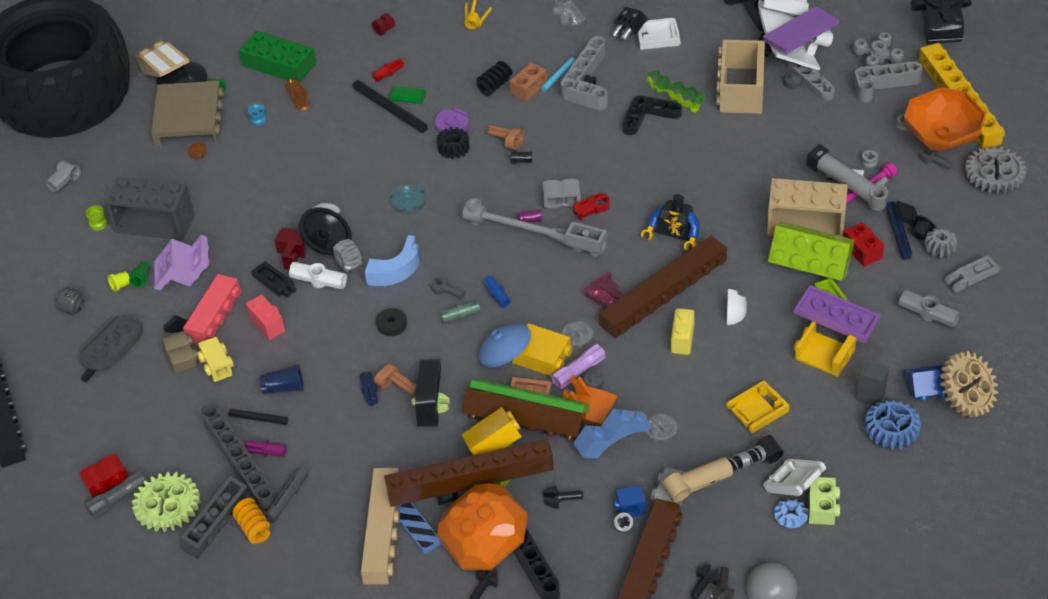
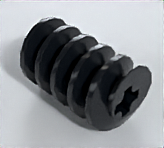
(494, 78)

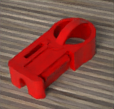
(588, 206)

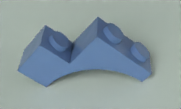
(618, 424)

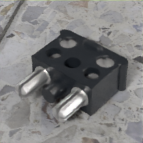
(629, 22)

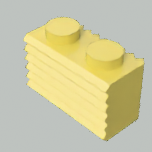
(682, 331)

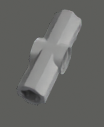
(929, 308)

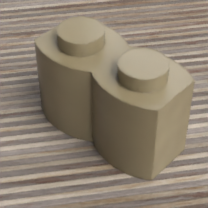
(179, 351)

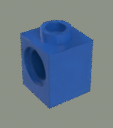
(630, 501)

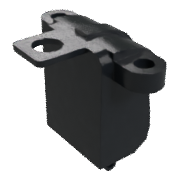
(942, 19)

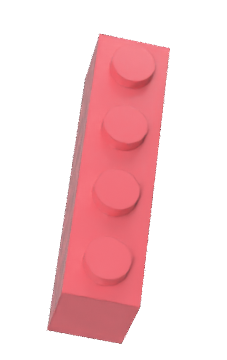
(212, 308)

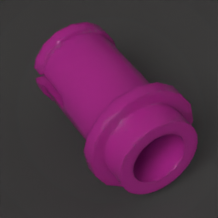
(531, 216)

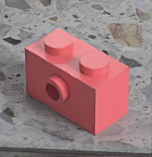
(265, 317)

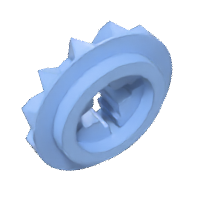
(791, 520)

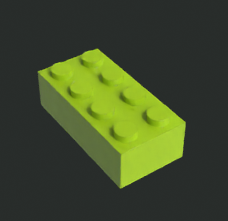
(811, 251)

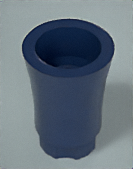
(282, 380)

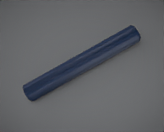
(899, 232)

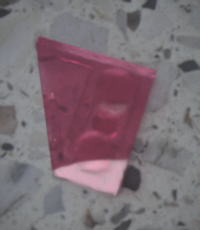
(603, 291)

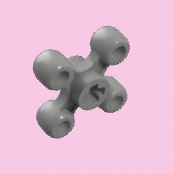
(878, 50)

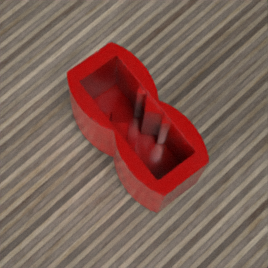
(104, 475)

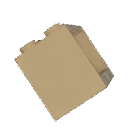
(740, 97)
(808, 205)

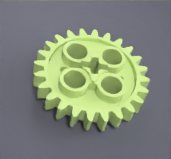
(166, 501)

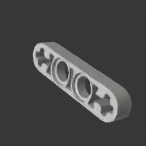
(813, 75)

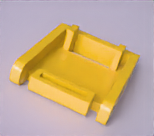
(754, 410)

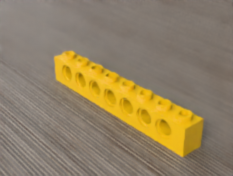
(947, 75)

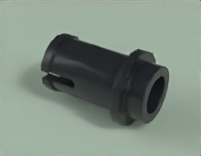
(521, 157)

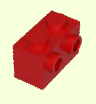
(866, 246)

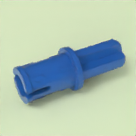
(497, 291)

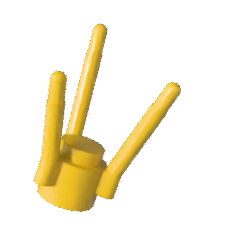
(472, 19)

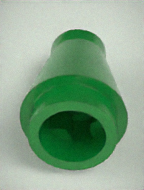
(139, 275)

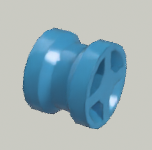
(257, 114)

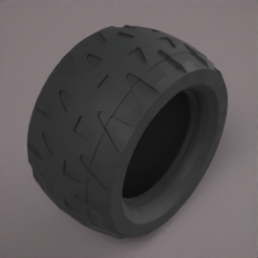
(69, 96)

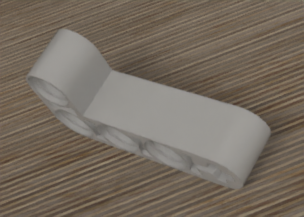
(885, 76)

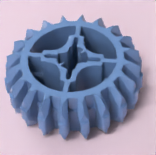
(892, 424)

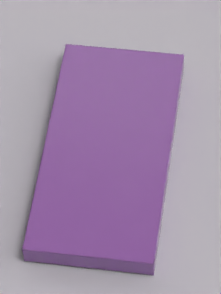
(800, 30)
(837, 314)

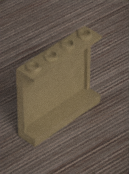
(187, 110)

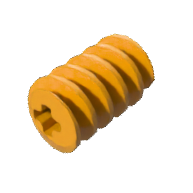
(252, 521)

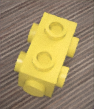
(215, 359)

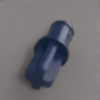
(369, 388)

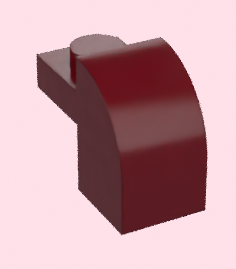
(290, 246)

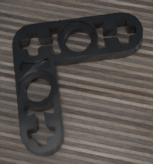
(646, 107)

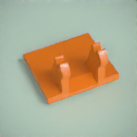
(599, 400)

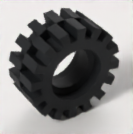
(456, 149)

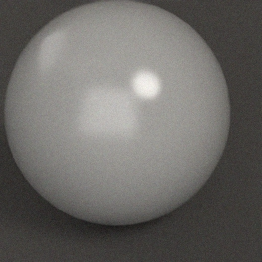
(771, 582)

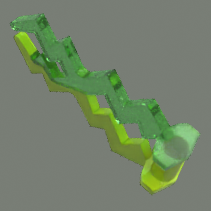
(669, 87)

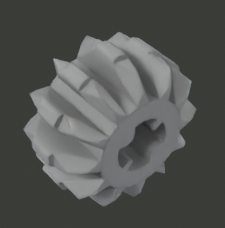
(940, 242)
(347, 255)

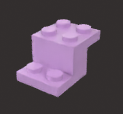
(181, 262)

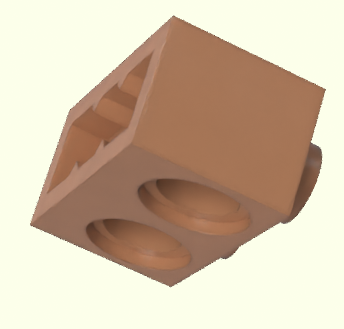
(528, 82)

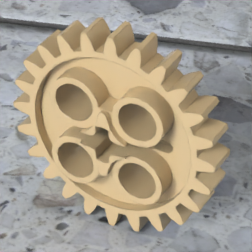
(961, 371)

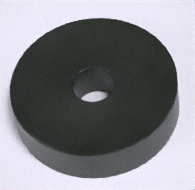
(391, 322)

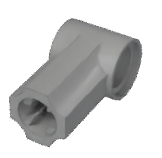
(65, 172)

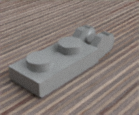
(972, 273)

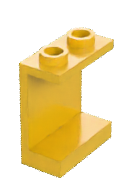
(823, 351)

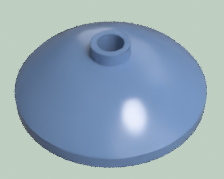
(504, 344)

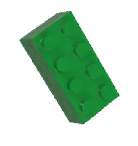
(277, 56)

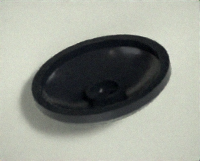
(187, 73)
(323, 229)

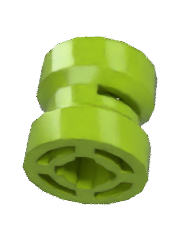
(96, 218)

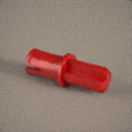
(387, 69)

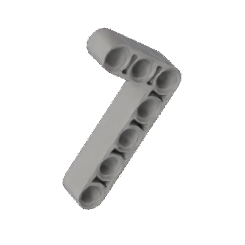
(572, 85)

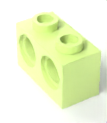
(823, 496)

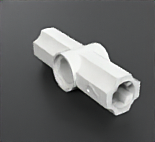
(318, 275)

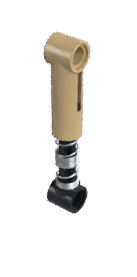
(681, 485)

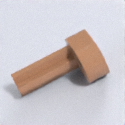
(512, 137)
(391, 374)

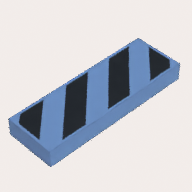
(418, 528)

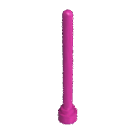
(888, 171)

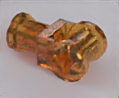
(298, 94)

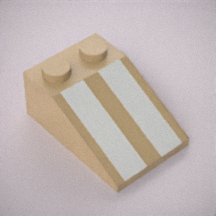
(160, 59)

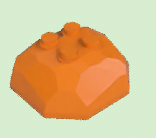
(944, 118)
(482, 527)

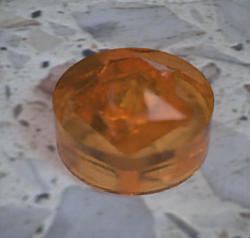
(197, 150)

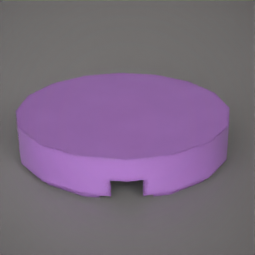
(451, 118)

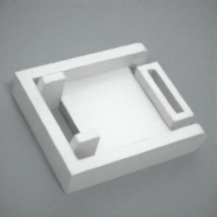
(659, 34)
(801, 476)

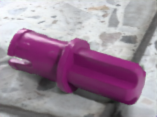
(266, 448)

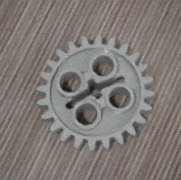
(1009, 169)

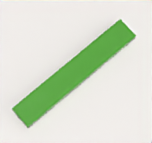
(529, 395)

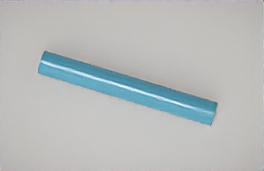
(557, 75)

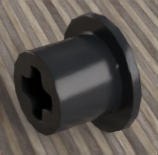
(922, 227)

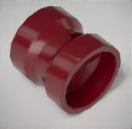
(381, 25)

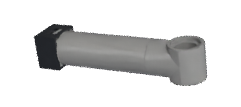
(874, 194)

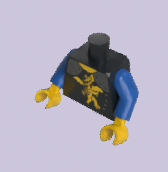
(675, 220)

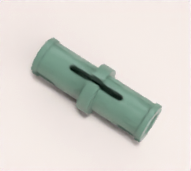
(459, 311)

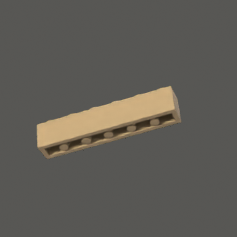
(380, 532)

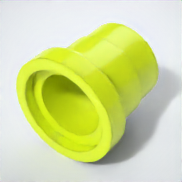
(118, 280)

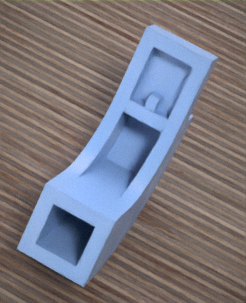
(395, 269)

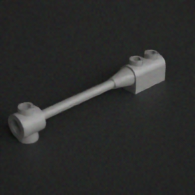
(577, 235)

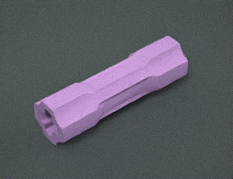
(589, 358)

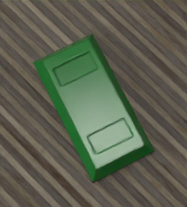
(406, 94)

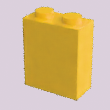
(545, 351)
(492, 433)

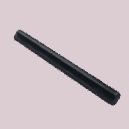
(390, 106)

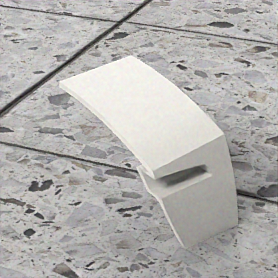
(778, 12)

